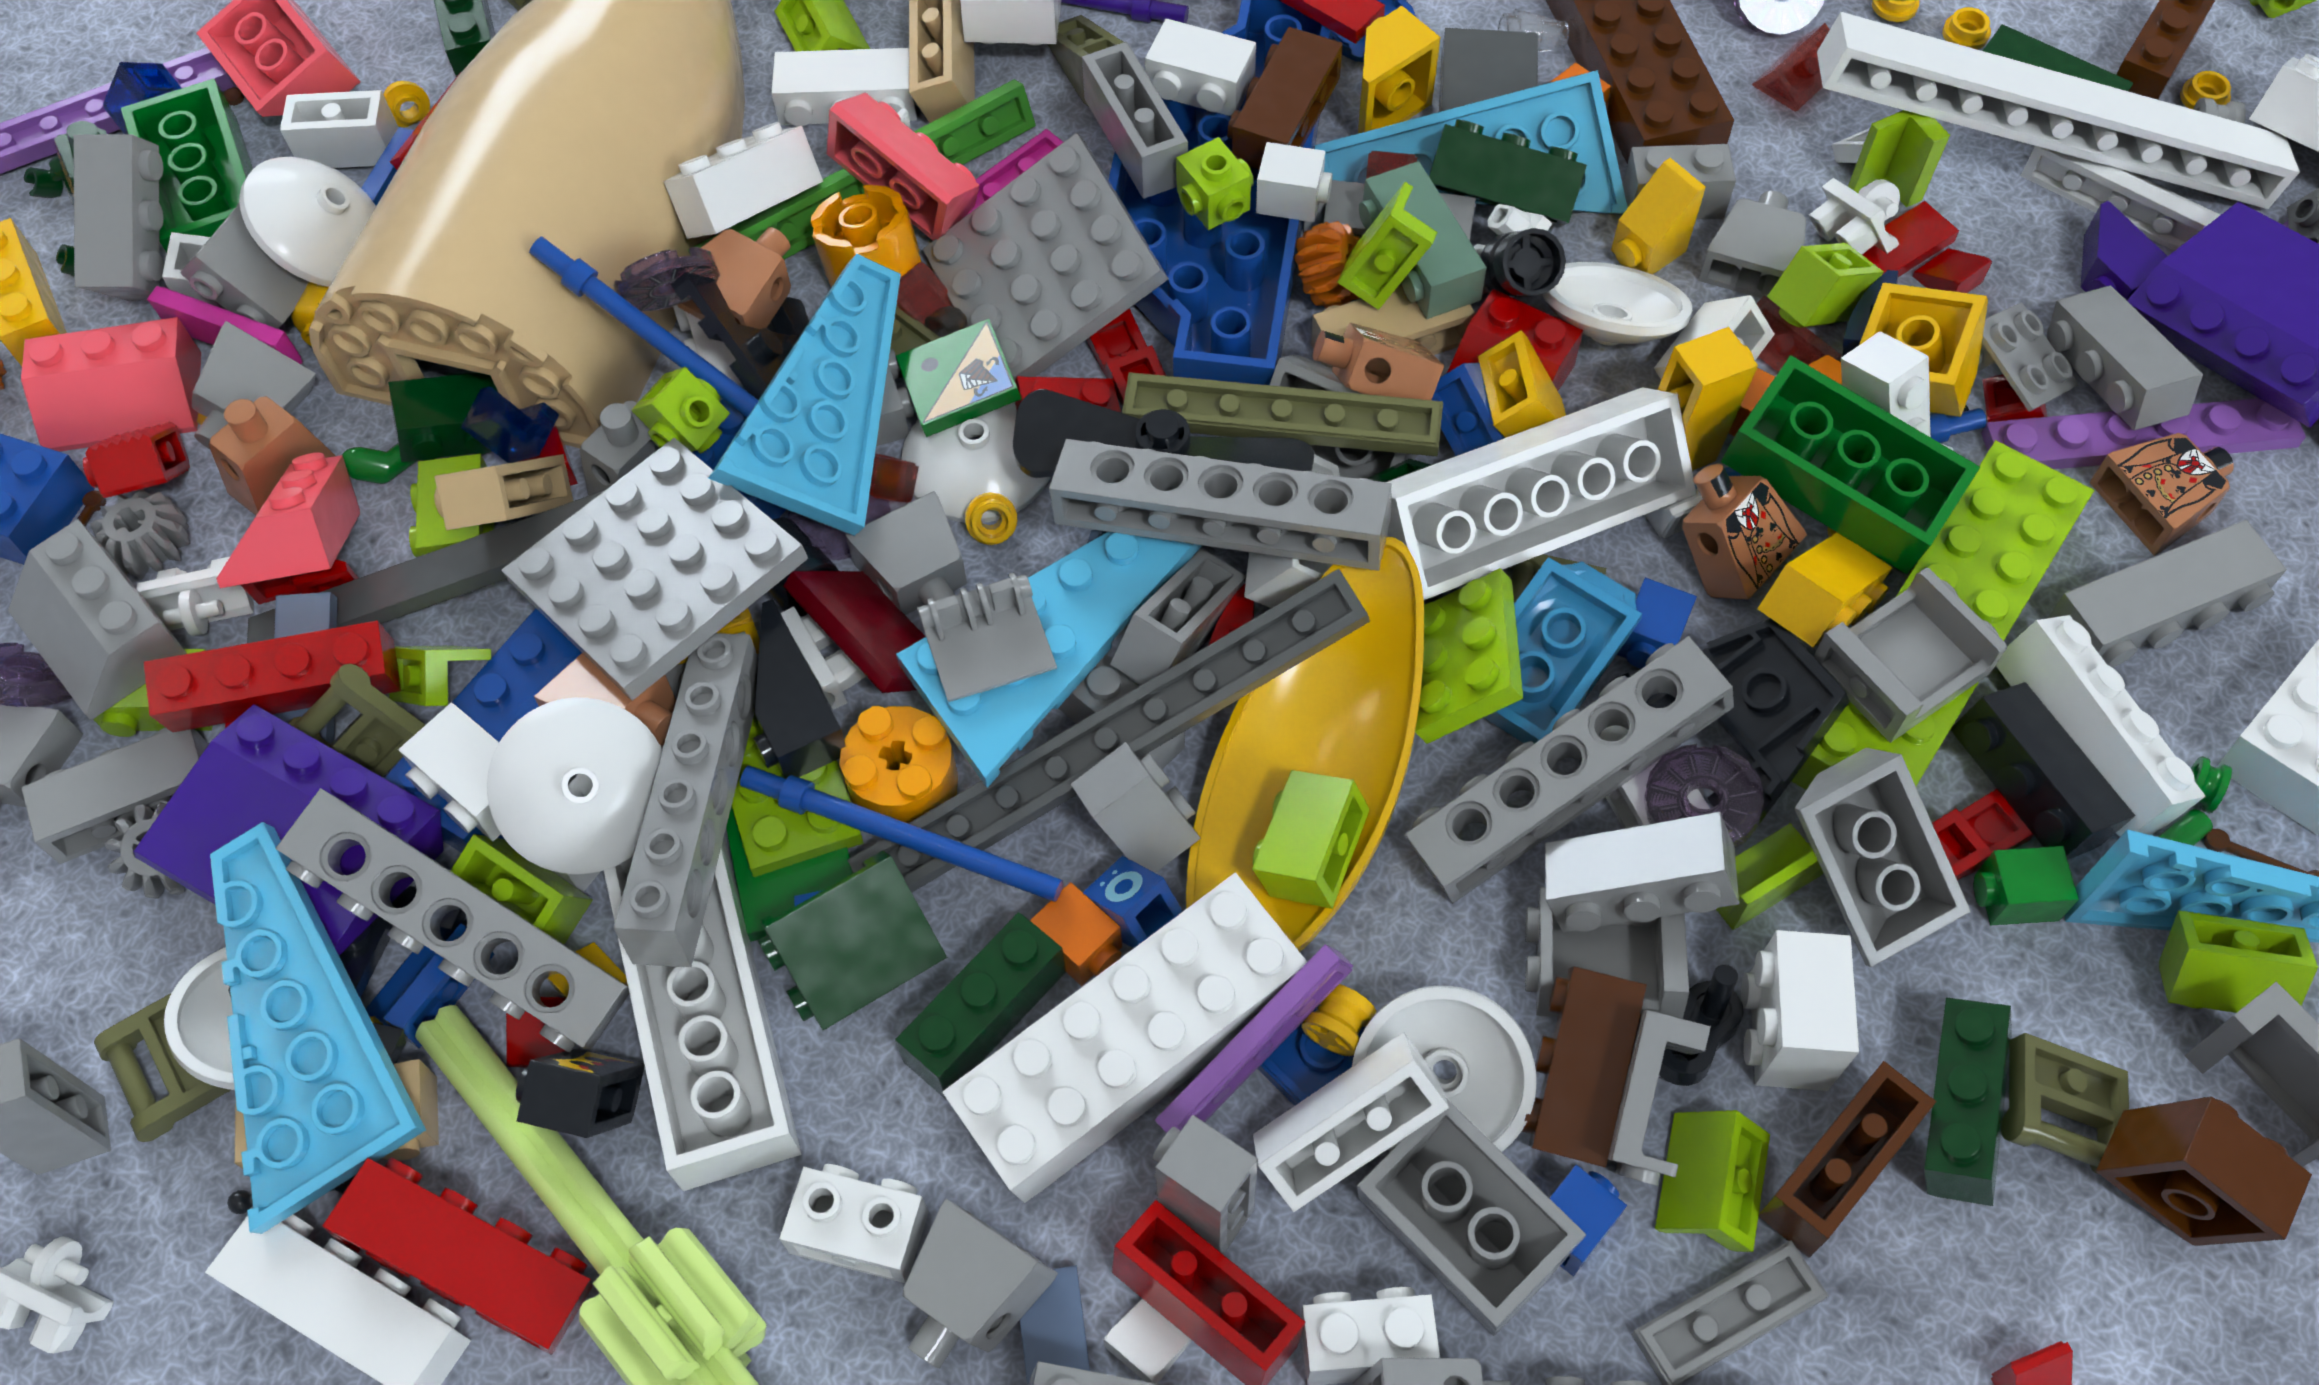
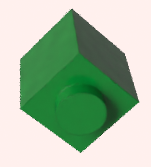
(2025, 886)

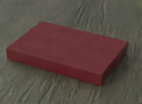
(859, 622)

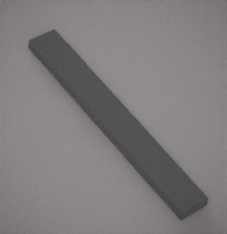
(433, 575)

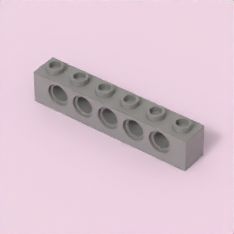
(1222, 504)
(1558, 799)
(689, 804)
(332, 826)

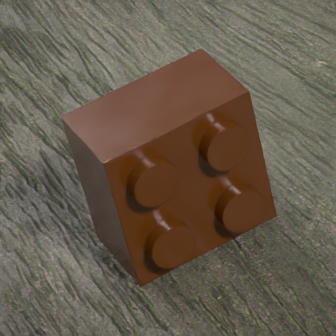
(2204, 1172)

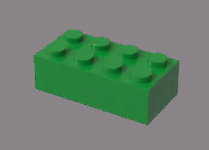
(200, 156)
(1850, 464)

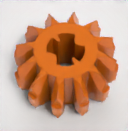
(1321, 260)

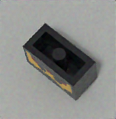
(579, 1092)

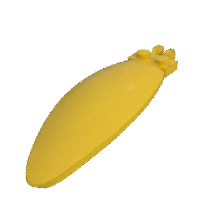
(1331, 715)

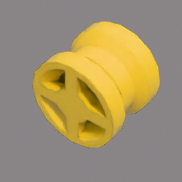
(1339, 1020)

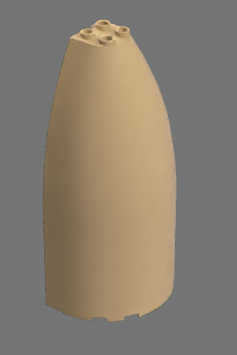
(553, 137)

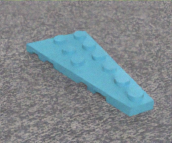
(1554, 114)
(819, 417)
(1082, 609)
(2151, 878)
(301, 1042)

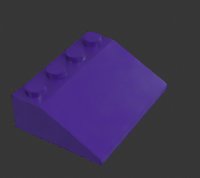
(2244, 307)
(269, 775)

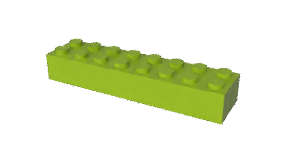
(1994, 559)

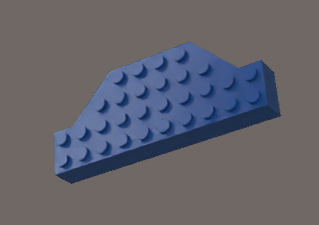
(1231, 282)

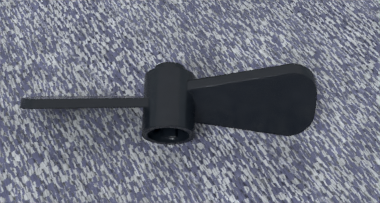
(1050, 418)

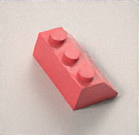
(274, 53)
(883, 151)
(110, 382)
(298, 524)

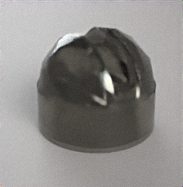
(946, 321)

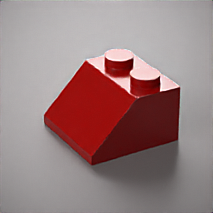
(1502, 317)

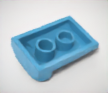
(1567, 636)

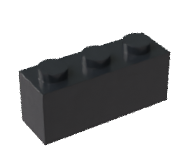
(2041, 771)

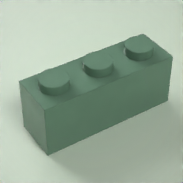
(1451, 269)

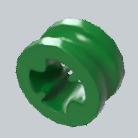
(2212, 782)

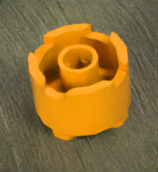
(865, 225)
(898, 762)

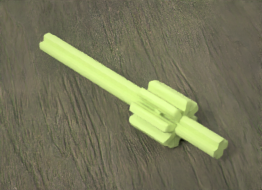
(659, 1308)

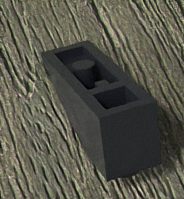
(789, 705)

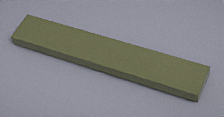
(1291, 412)

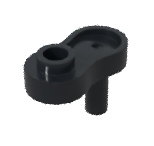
(1712, 1005)

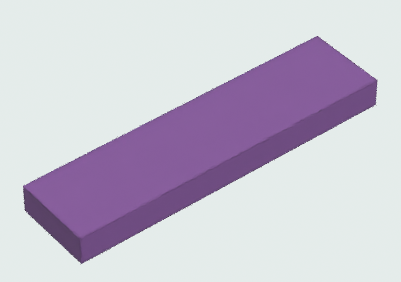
(1258, 1039)

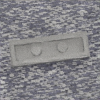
(1729, 1315)

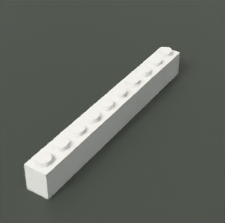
(2055, 111)

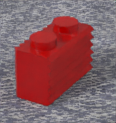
(136, 460)

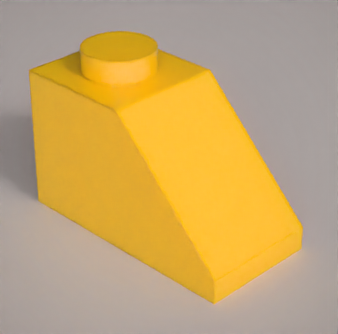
(1659, 220)
(1518, 387)

